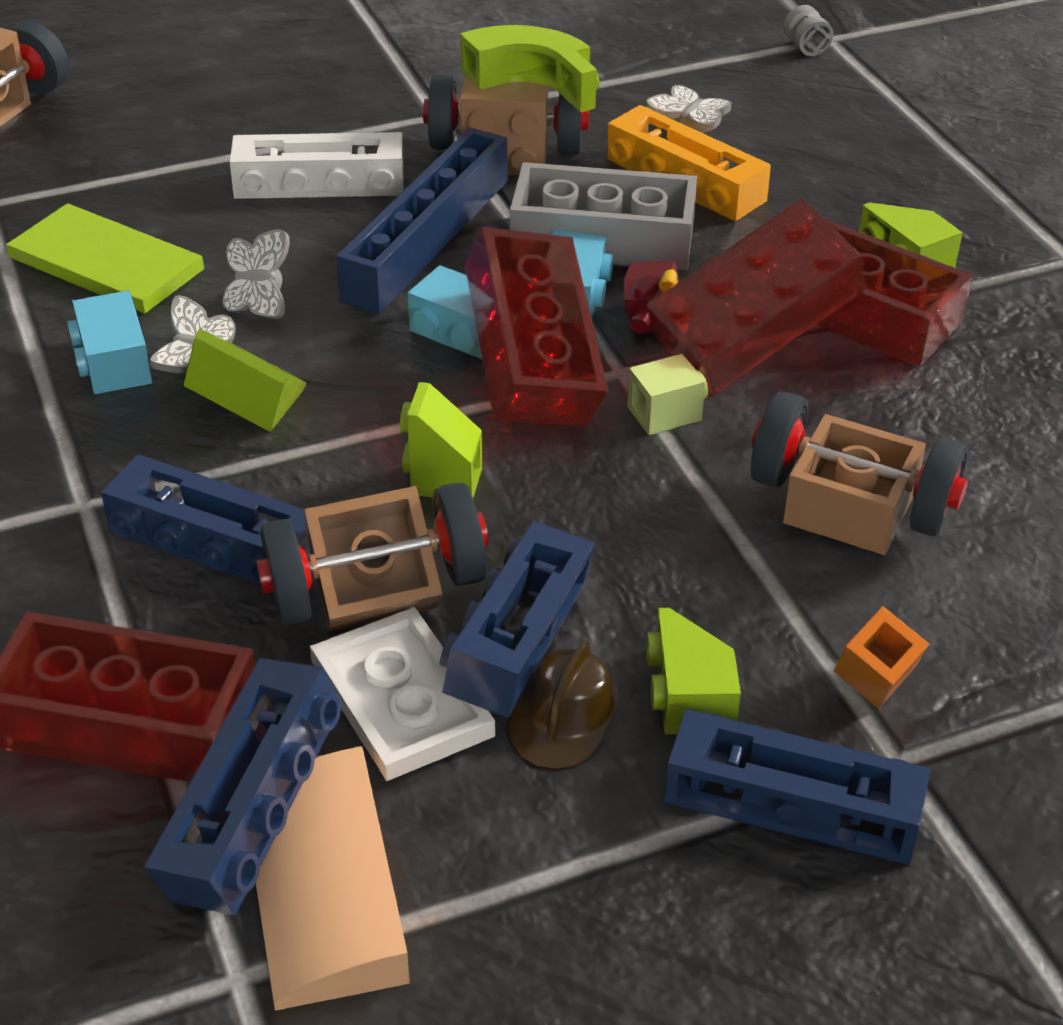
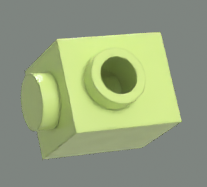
(666, 394)

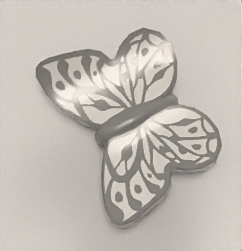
(690, 110)
(257, 274)
(186, 320)

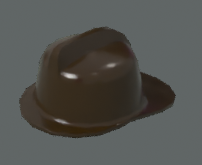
(564, 709)

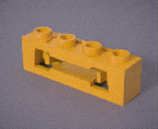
(691, 153)

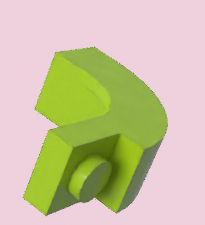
(530, 55)

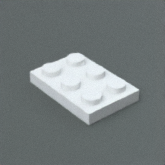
(395, 696)

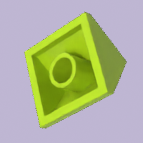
(240, 380)

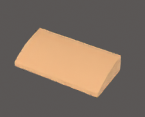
(330, 892)

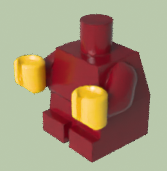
(642, 285)

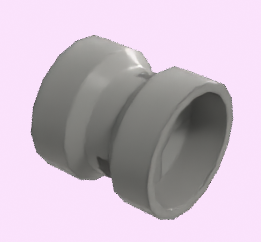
(808, 30)

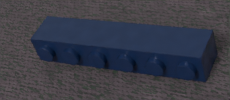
(421, 221)

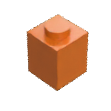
(880, 657)

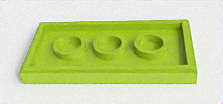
(105, 256)

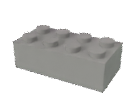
(640, 212)

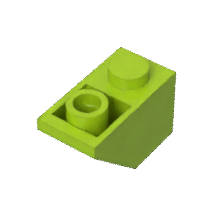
(913, 230)
(441, 443)
(692, 671)

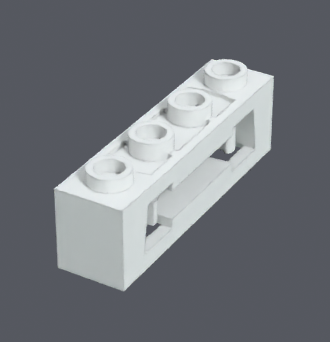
(317, 165)

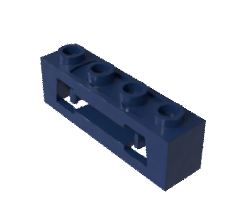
(210, 525)
(481, 658)
(797, 785)
(245, 787)

